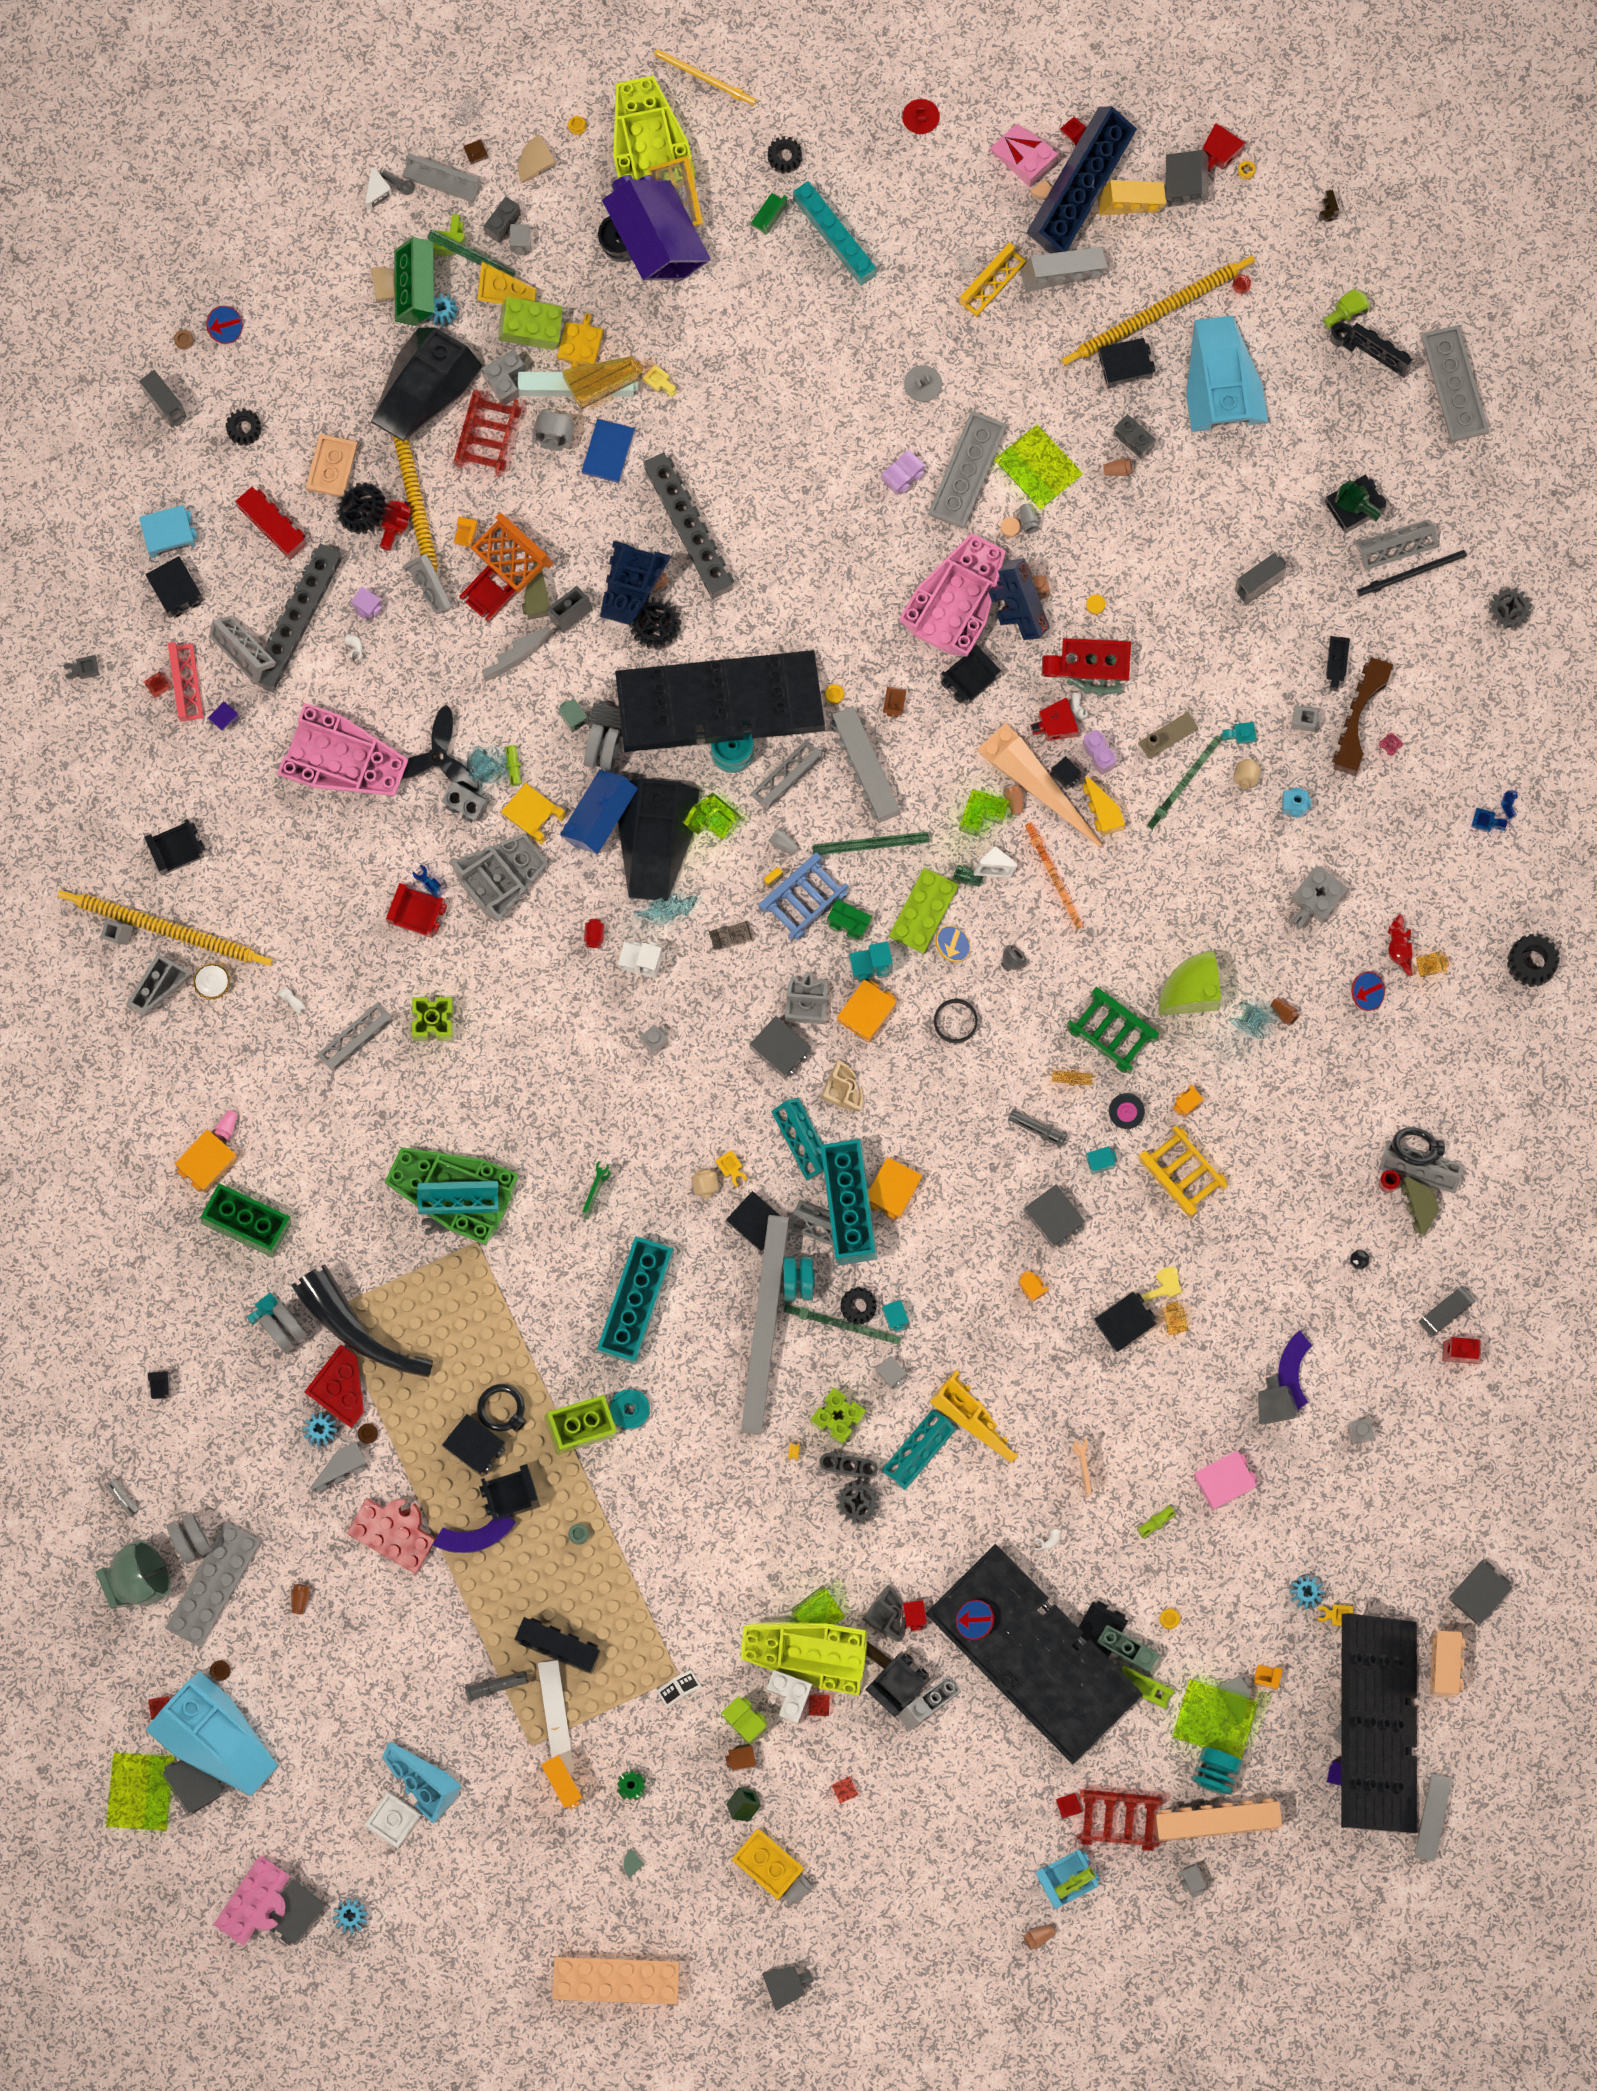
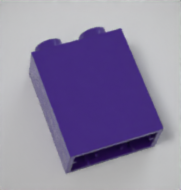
(655, 228)

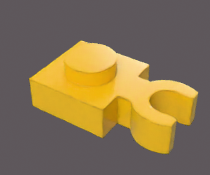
(729, 1166)
(1335, 1614)

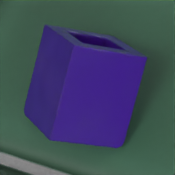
(223, 716)
(1334, 1773)

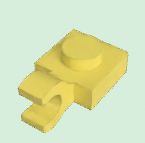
(658, 379)

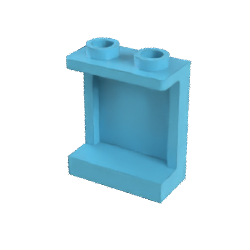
(167, 530)
(1060, 1871)

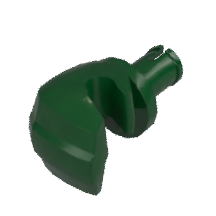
(1356, 500)

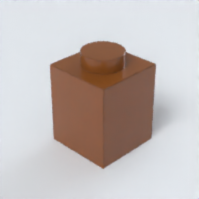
(741, 1758)

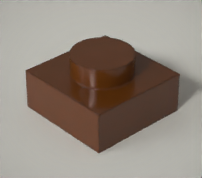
(475, 152)

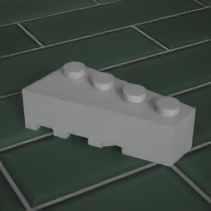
(1062, 268)

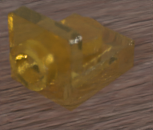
(1432, 964)
(1175, 1318)

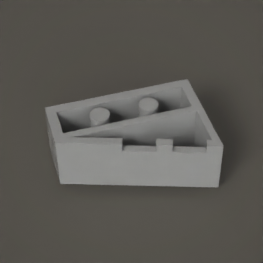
(157, 984)

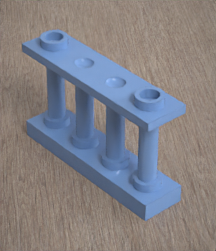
(785, 891)

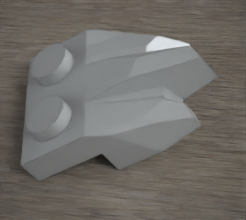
(806, 1000)

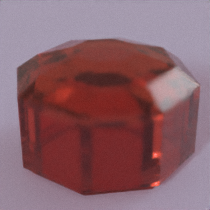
(1241, 284)

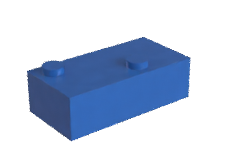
(598, 811)

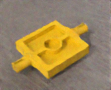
(580, 343)

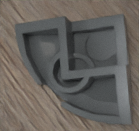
(885, 1614)

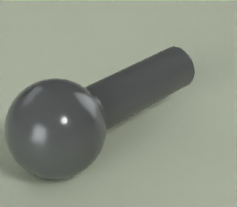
(406, 187)

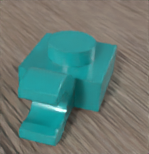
(1242, 732)
(264, 1307)

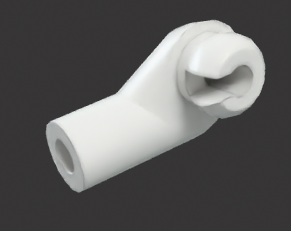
(1078, 712)

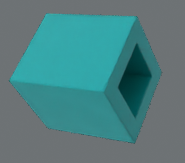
(1101, 1160)
(895, 1316)

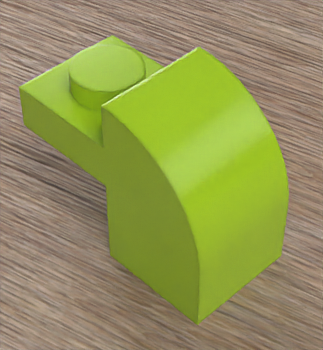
(456, 234)

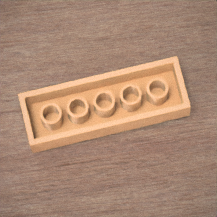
(1217, 1821)
(616, 1980)

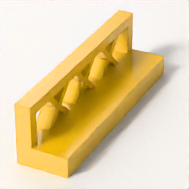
(989, 273)

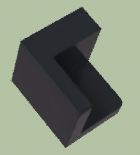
(160, 1385)

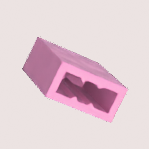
(1225, 1480)

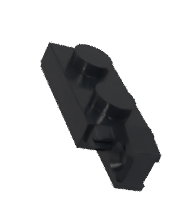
(1337, 661)

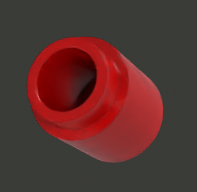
(594, 933)
(1390, 1175)

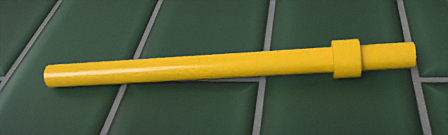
(736, 93)

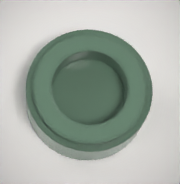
(578, 1534)

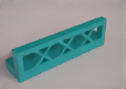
(805, 1135)
(457, 1193)
(921, 1451)

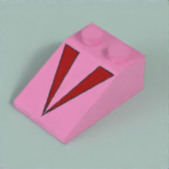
(1025, 154)

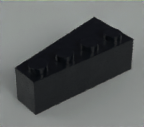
(557, 1645)

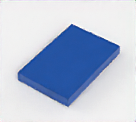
(608, 450)

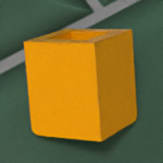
(466, 532)
(1267, 1677)

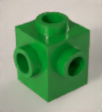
(635, 1793)

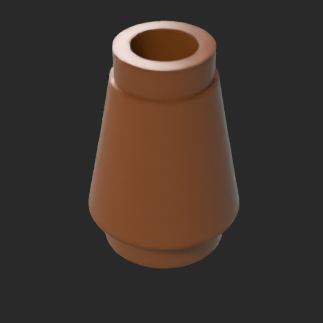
(1285, 1012)
(299, 1598)

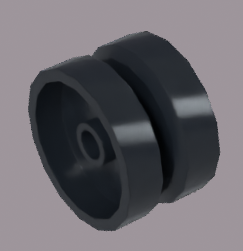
(612, 242)

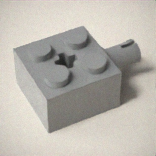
(1316, 906)

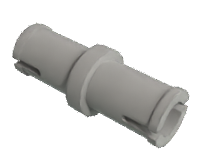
(122, 1497)

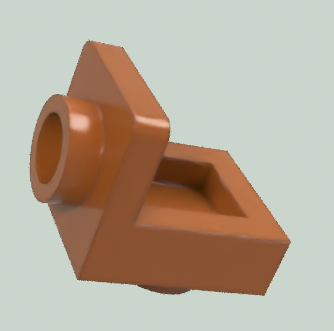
(894, 701)

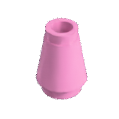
(225, 1127)

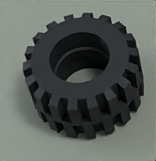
(1528, 975)

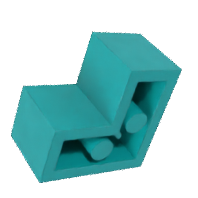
(871, 962)

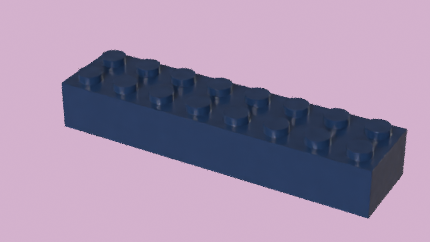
(1081, 180)

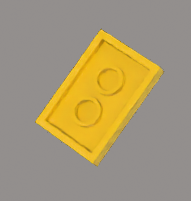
(767, 1864)

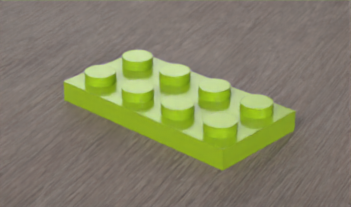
(923, 911)

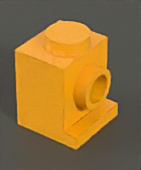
(1187, 1101)
(1032, 1286)

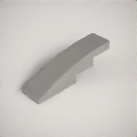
(522, 649)
(1433, 1817)

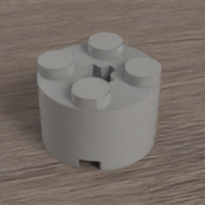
(553, 430)

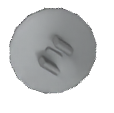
(923, 383)

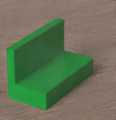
(769, 213)

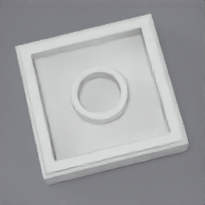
(392, 1819)

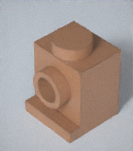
(1041, 586)

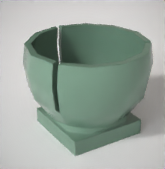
(125, 1580)

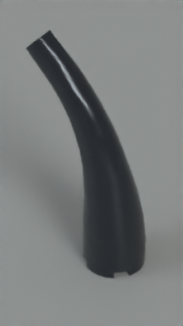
(331, 1308)

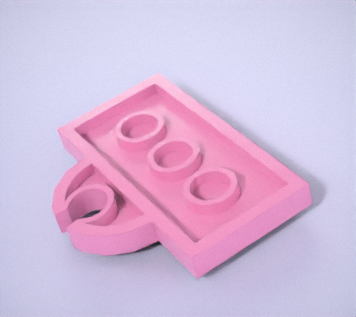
(254, 1902)

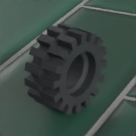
(787, 144)
(238, 417)
(858, 1293)

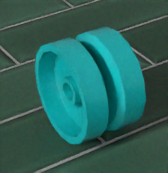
(733, 755)
(799, 1278)

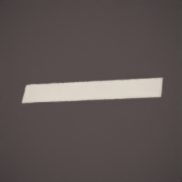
(555, 1712)

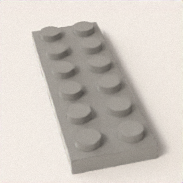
(1454, 383)
(967, 469)
(213, 1585)

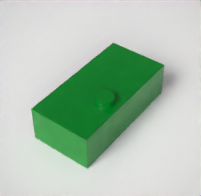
(413, 281)
(245, 1220)

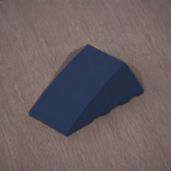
(630, 582)

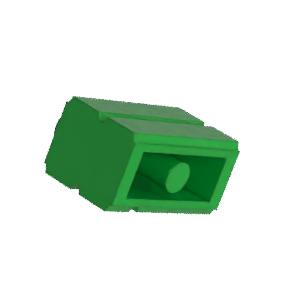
(849, 920)

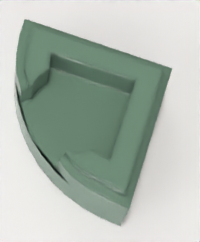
(632, 1863)

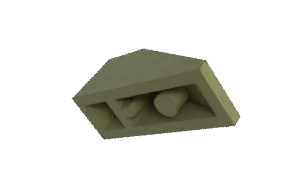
(536, 597)

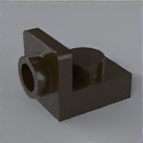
(1330, 207)

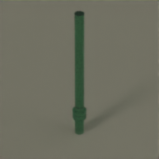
(1162, 810)
(804, 1314)

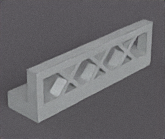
(441, 178)
(1394, 538)
(237, 650)
(789, 778)
(358, 1041)
(1435, 1176)
(813, 1215)

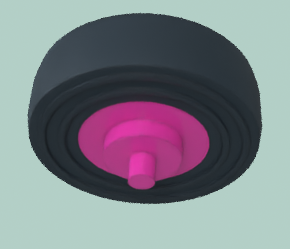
(1126, 1111)

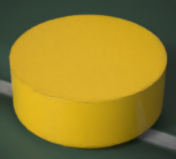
(1095, 604)
(834, 694)
(1169, 1619)

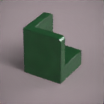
(743, 1804)

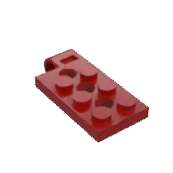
(1058, 667)

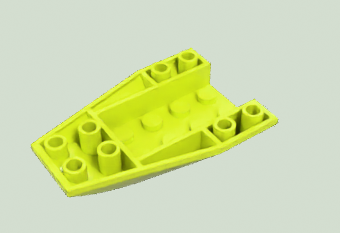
(645, 129)
(812, 1652)

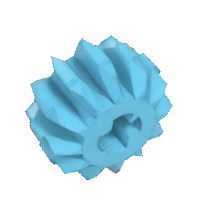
(445, 315)
(326, 1432)
(1299, 1592)
(354, 1909)

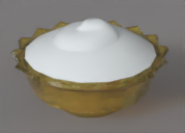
(211, 981)

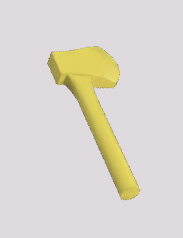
(1170, 1285)

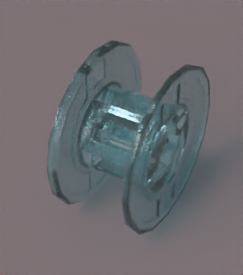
(1251, 1020)

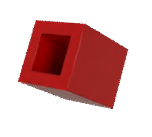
(914, 1615)

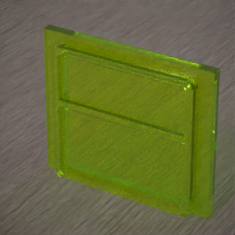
(1215, 1718)

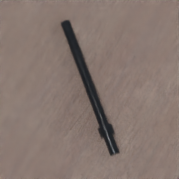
(1377, 586)

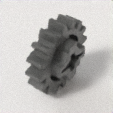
(1499, 605)
(867, 1504)

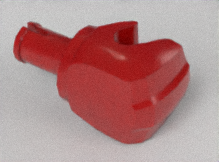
(394, 522)

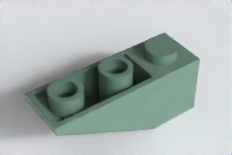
(1130, 1650)

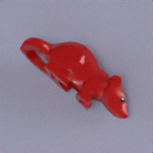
(1399, 949)

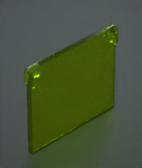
(1038, 467)
(138, 1792)

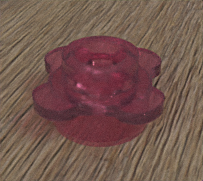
(1390, 738)

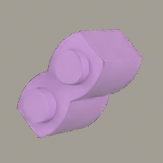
(903, 472)
(1096, 748)

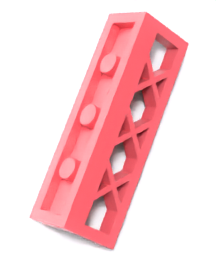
(178, 683)

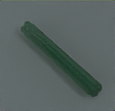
(466, 252)

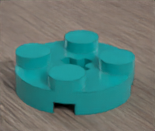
(641, 1411)

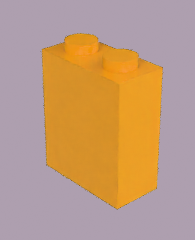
(867, 1010)
(205, 1161)
(893, 1188)
(562, 1782)

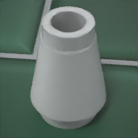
(1029, 521)
(783, 842)
(800, 1888)

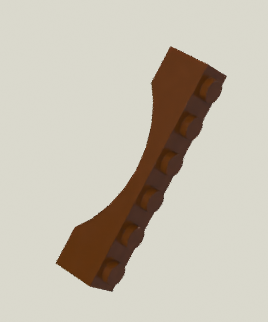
(1351, 753)

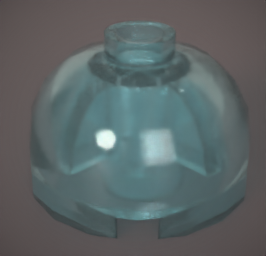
(483, 767)

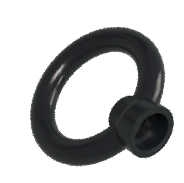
(1436, 1147)
(516, 1422)

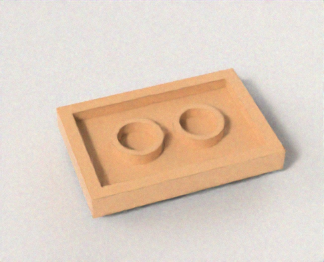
(331, 465)

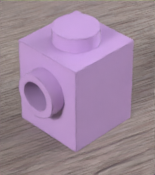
(366, 604)

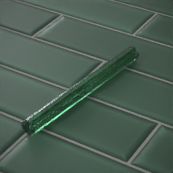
(871, 843)

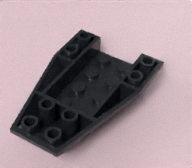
(424, 381)
(655, 836)

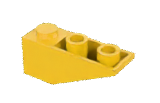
(1107, 812)

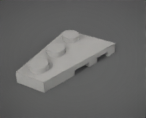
(426, 578)

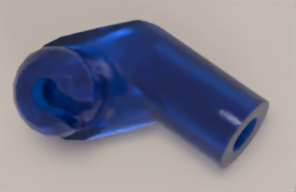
(1507, 802)

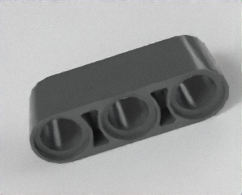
(1446, 1311)
(838, 1469)

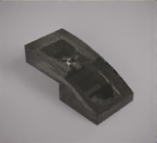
(731, 936)

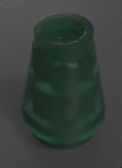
(966, 876)

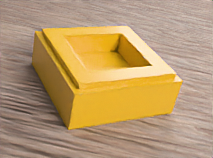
(773, 877)

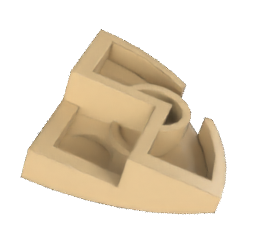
(534, 159)
(383, 283)
(841, 1088)

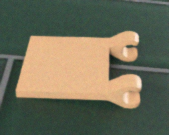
(1080, 1452)

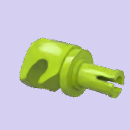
(1349, 304)

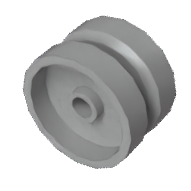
(602, 748)
(283, 1327)
(186, 1539)

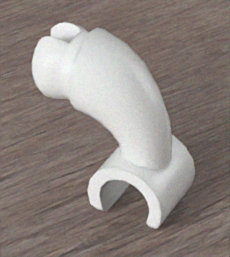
(354, 641)
(295, 1003)
(1052, 1541)

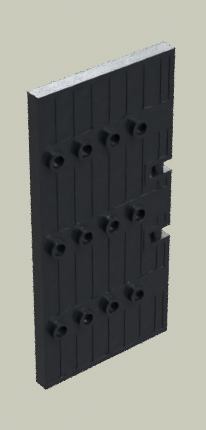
(718, 698)
(1032, 1657)
(1378, 1724)

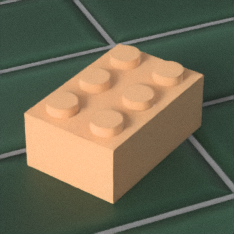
(1447, 1664)

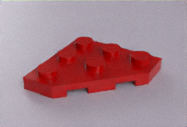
(339, 1387)

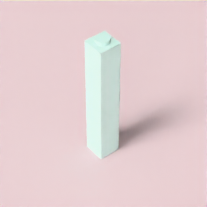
(554, 385)

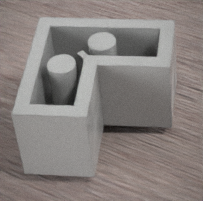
(500, 376)

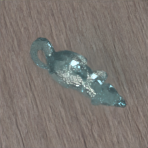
(665, 911)

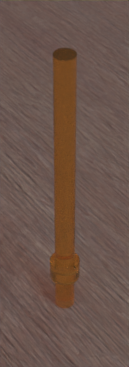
(1037, 841)

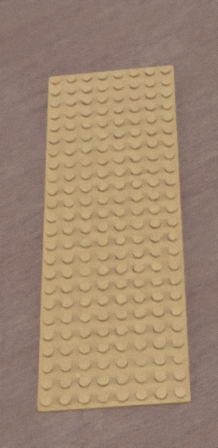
(463, 1324)

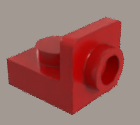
(1073, 130)

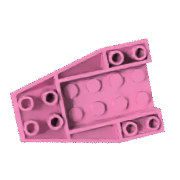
(954, 599)
(340, 756)

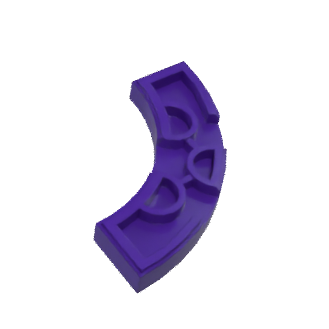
(1289, 1366)
(475, 1540)

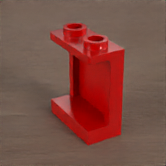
(416, 911)

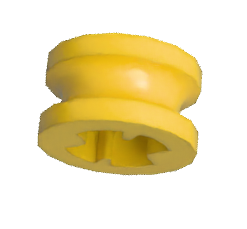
(1242, 166)
(793, 1451)

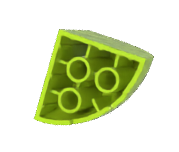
(1192, 986)

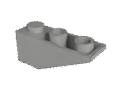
(343, 1463)
(928, 1703)

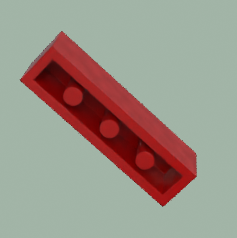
(271, 522)

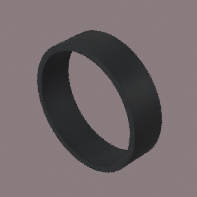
(950, 1002)

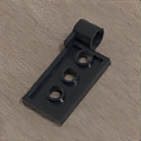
(1372, 345)

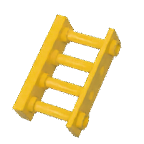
(1163, 1175)

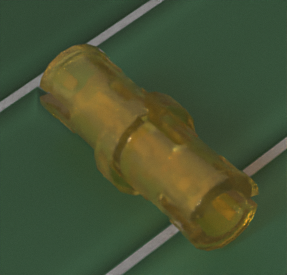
(1072, 1077)

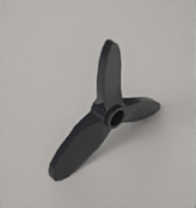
(441, 739)

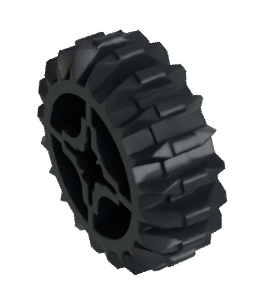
(368, 509)
(661, 618)

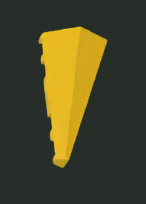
(962, 1408)

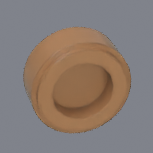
(183, 339)

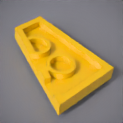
(497, 285)

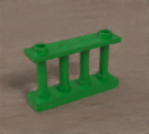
(1130, 1023)

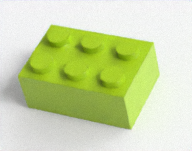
(530, 323)
(580, 1424)

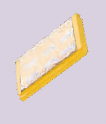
(681, 175)

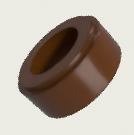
(368, 1433)
(220, 1670)

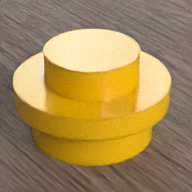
(577, 125)

